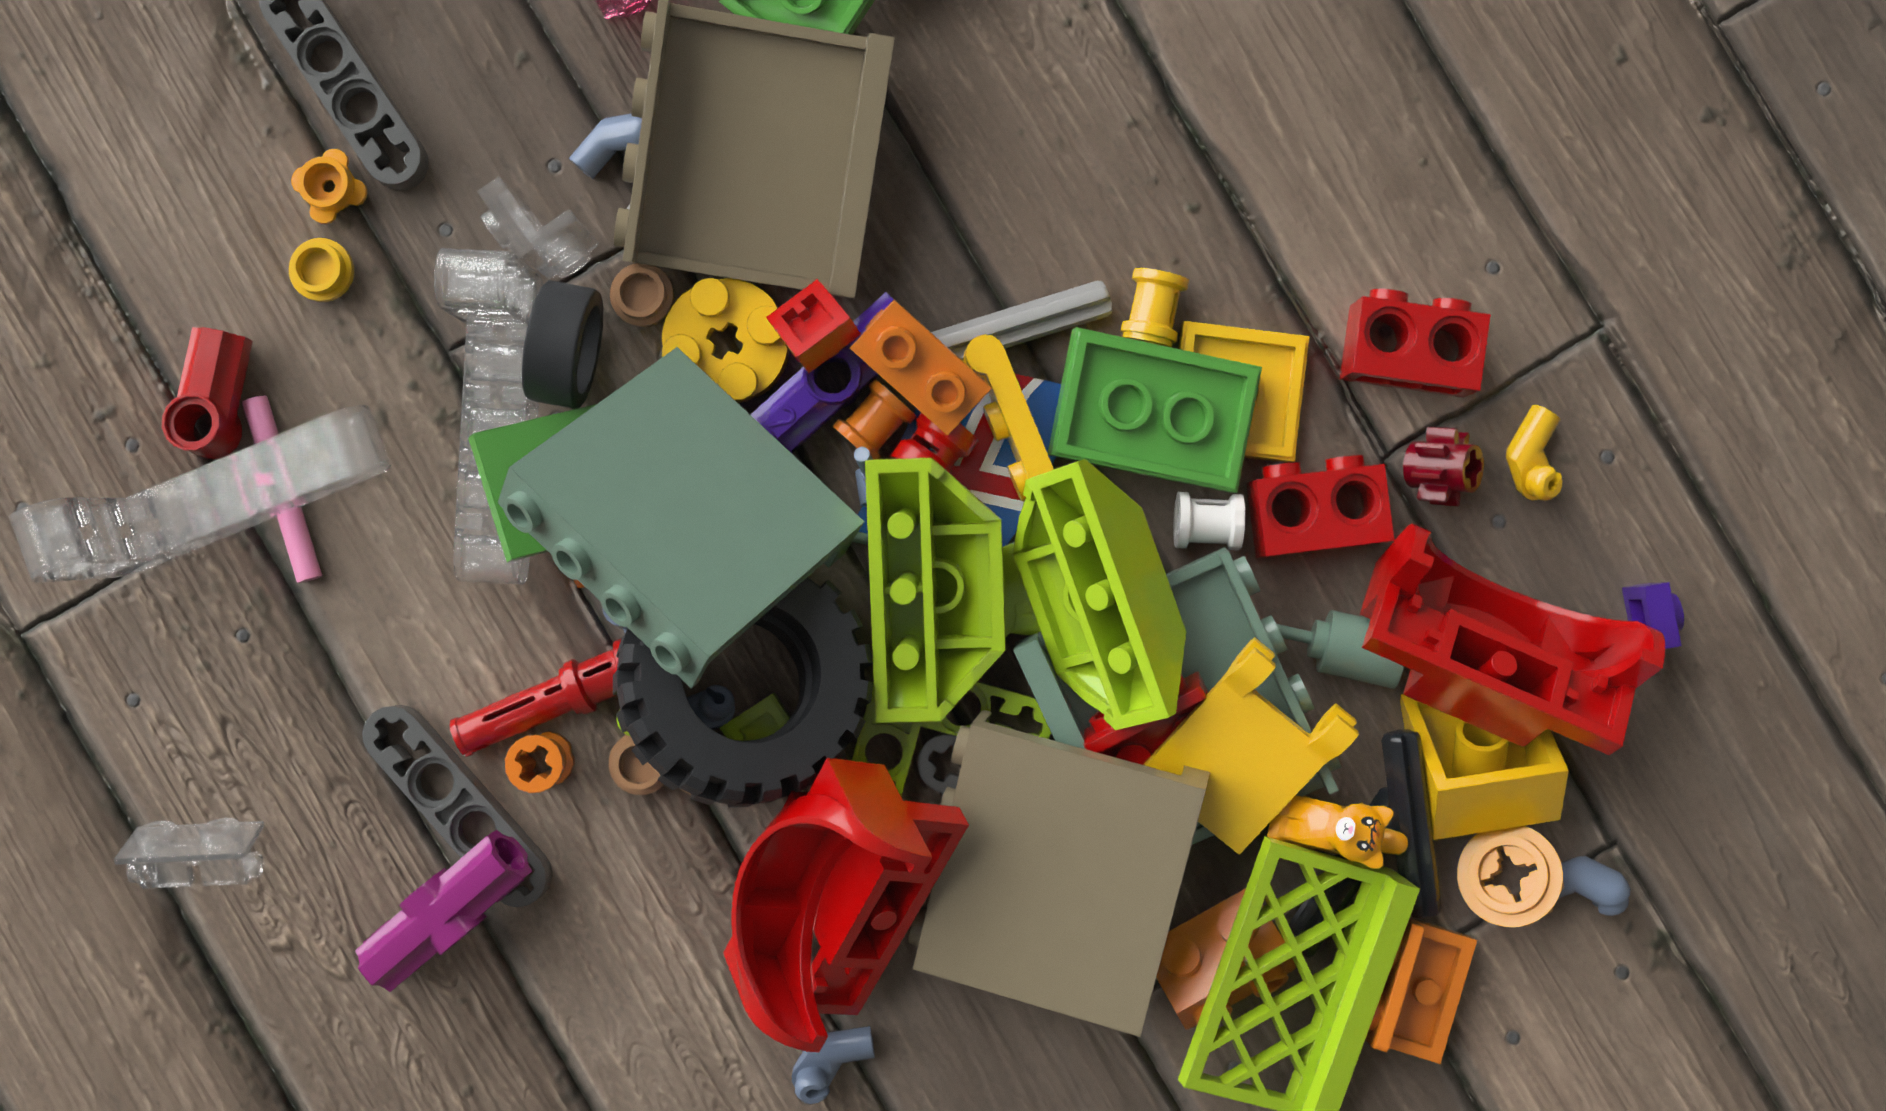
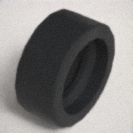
(562, 344)

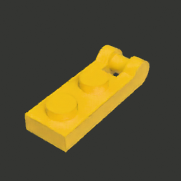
(1008, 412)

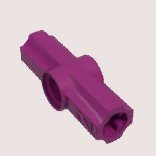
(443, 910)

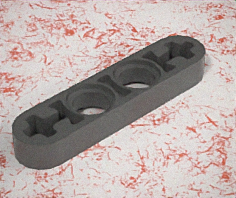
(341, 84)
(466, 795)

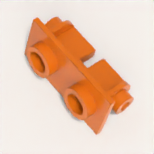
(920, 367)

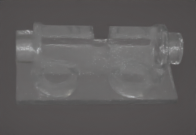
(164, 853)

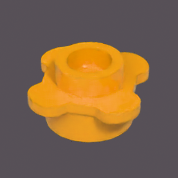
(310, 183)

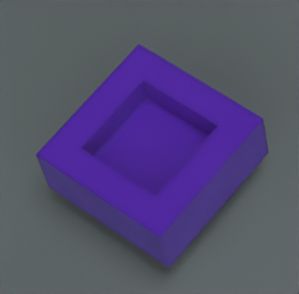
(1657, 608)

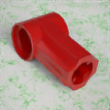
(211, 384)

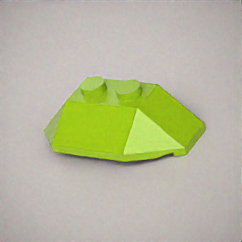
(930, 588)
(1100, 594)

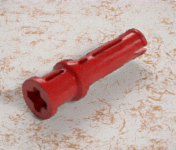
(575, 689)

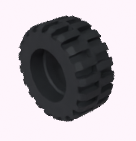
(766, 768)

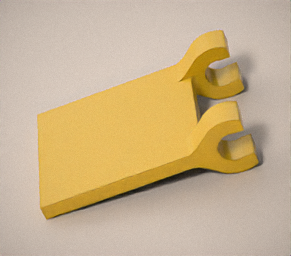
(1250, 749)

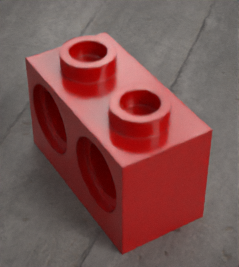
(1414, 360)
(1320, 521)

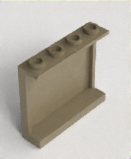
(753, 148)
(1059, 875)

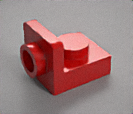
(813, 326)

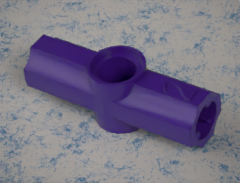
(802, 407)

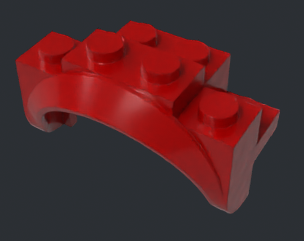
(1502, 654)
(851, 870)

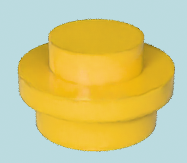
(321, 270)

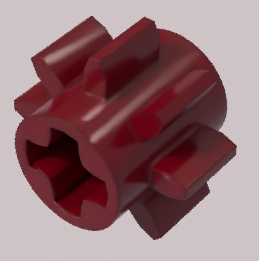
(1443, 466)

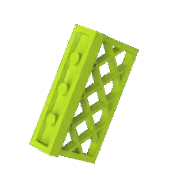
(1350, 983)

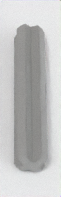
(1032, 318)

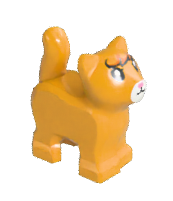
(1349, 830)

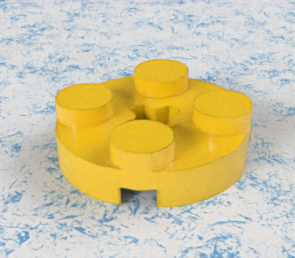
(714, 306)

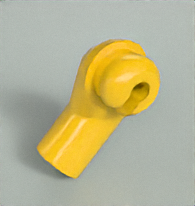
(1527, 458)

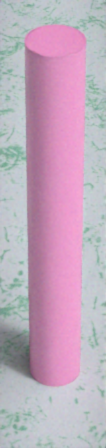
(291, 523)

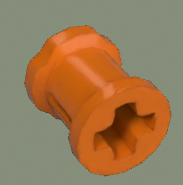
(875, 419)
(520, 765)

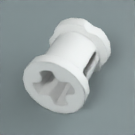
(1209, 521)

